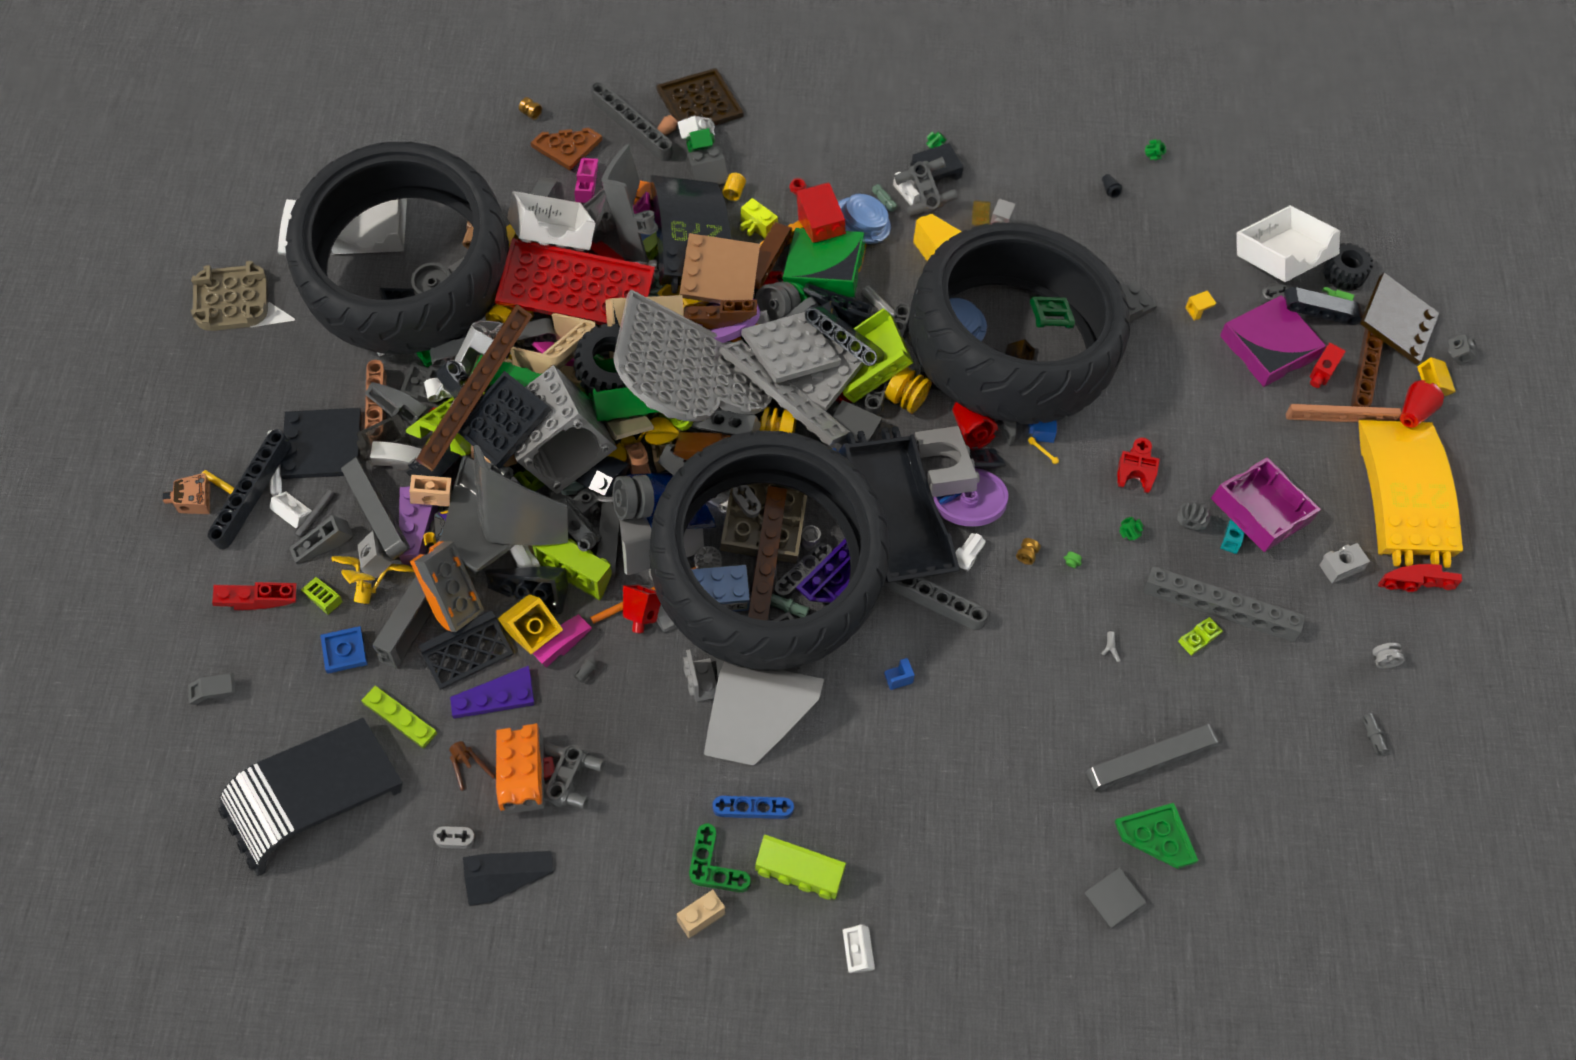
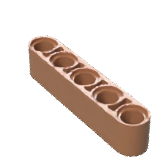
(374, 373)

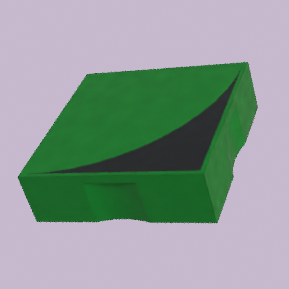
(826, 263)

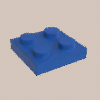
(343, 649)

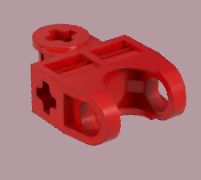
(1138, 465)

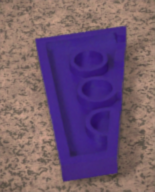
(500, 694)

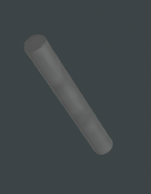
(314, 514)

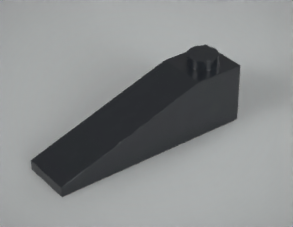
(847, 308)
(603, 474)
(543, 582)
(502, 873)

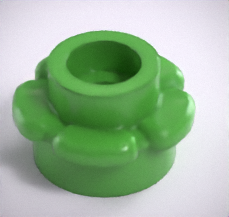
(1073, 559)

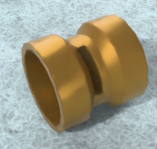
(530, 108)
(1028, 549)

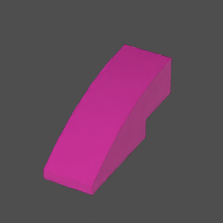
(586, 180)
(572, 633)

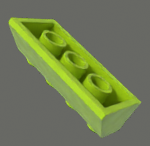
(582, 568)
(799, 867)

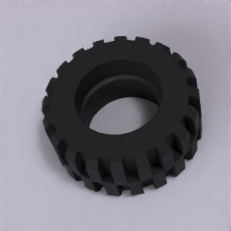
(586, 370)

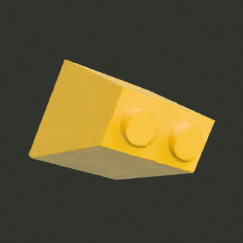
(931, 233)
(530, 623)

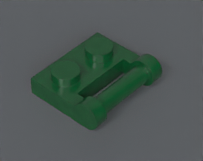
(1052, 307)

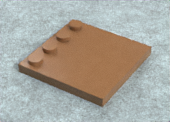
(719, 269)

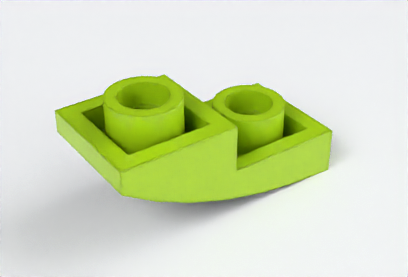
(1200, 636)

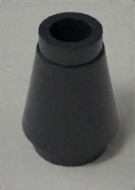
(1111, 186)

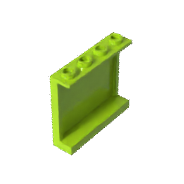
(884, 333)

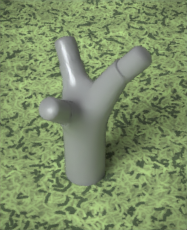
(1111, 645)

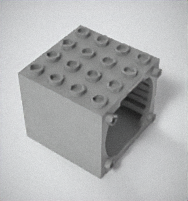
(568, 438)

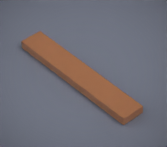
(1341, 413)

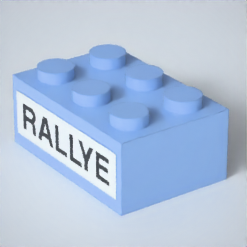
(726, 585)

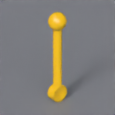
(1032, 441)

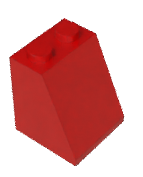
(820, 212)

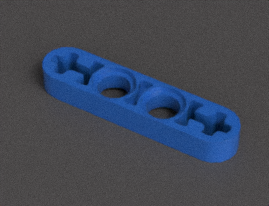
(753, 803)

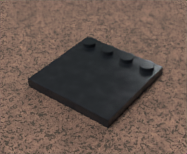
(503, 419)
(320, 442)

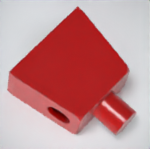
(1326, 365)
(640, 606)

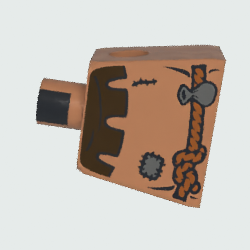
(190, 495)

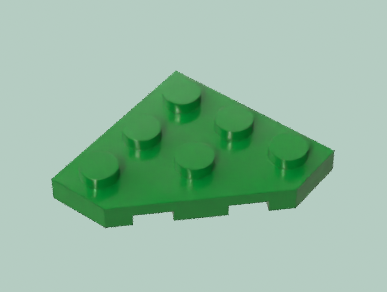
(1159, 835)

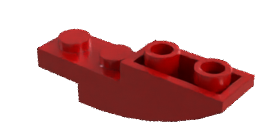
(1414, 576)
(260, 596)

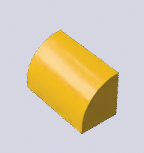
(1436, 372)

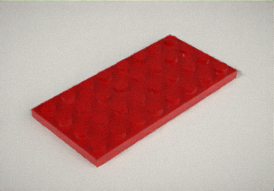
(567, 281)

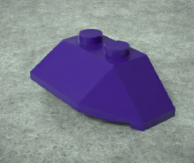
(829, 577)

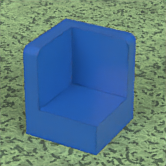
(900, 675)

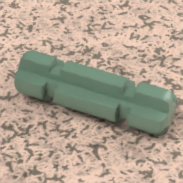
(884, 197)

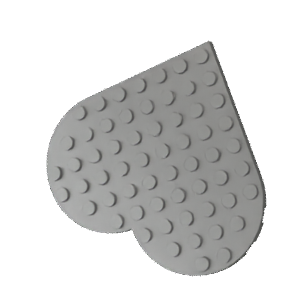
(679, 365)

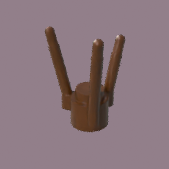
(460, 754)

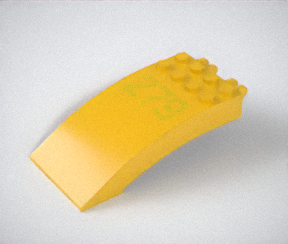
(1411, 491)

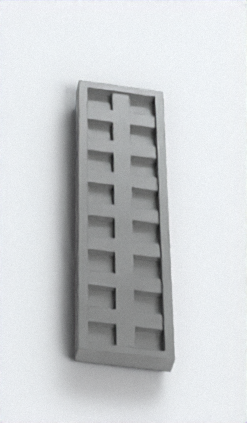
(786, 394)

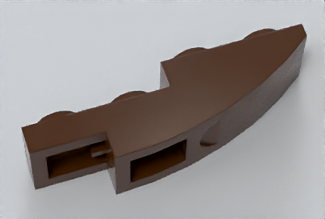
(727, 314)

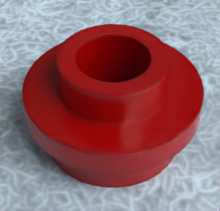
(797, 184)

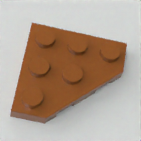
(567, 146)

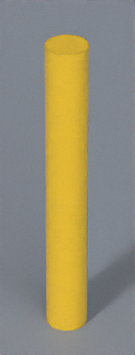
(218, 482)

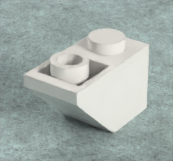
(693, 124)

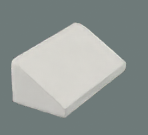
(289, 509)
(858, 949)

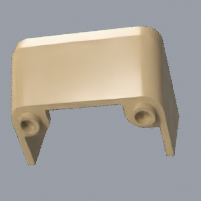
(568, 333)

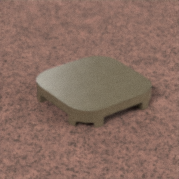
(230, 297)

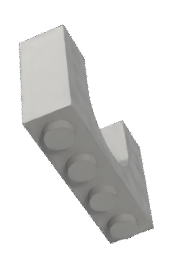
(949, 443)

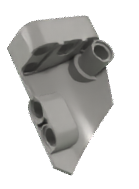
(476, 343)

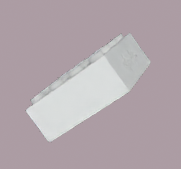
(570, 228)
(374, 230)
(1288, 243)

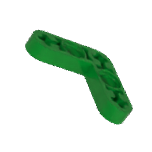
(710, 871)

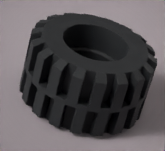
(1358, 267)

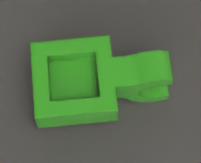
(1340, 294)

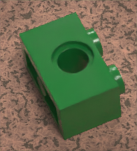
(699, 140)

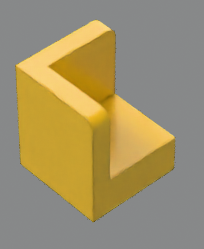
(1198, 303)

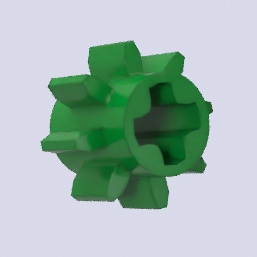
(935, 139)
(1155, 149)
(1131, 528)

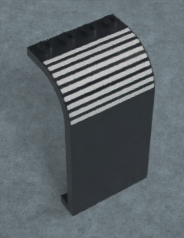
(305, 788)

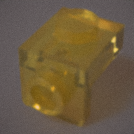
(980, 212)

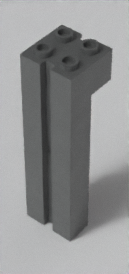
(406, 624)

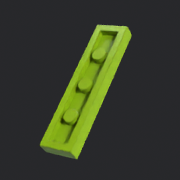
(399, 717)

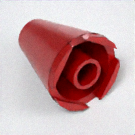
(1420, 403)
(975, 428)

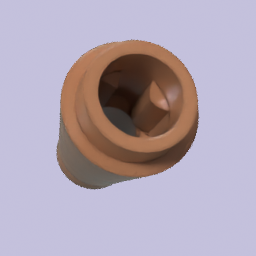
(667, 125)

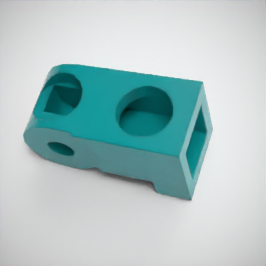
(1233, 538)

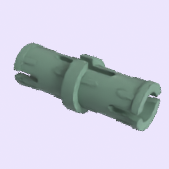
(789, 606)

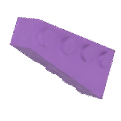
(414, 523)

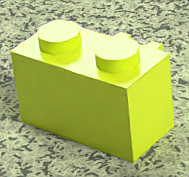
(757, 218)

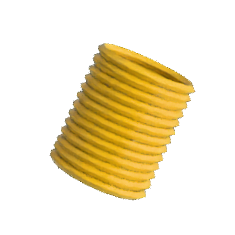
(734, 186)

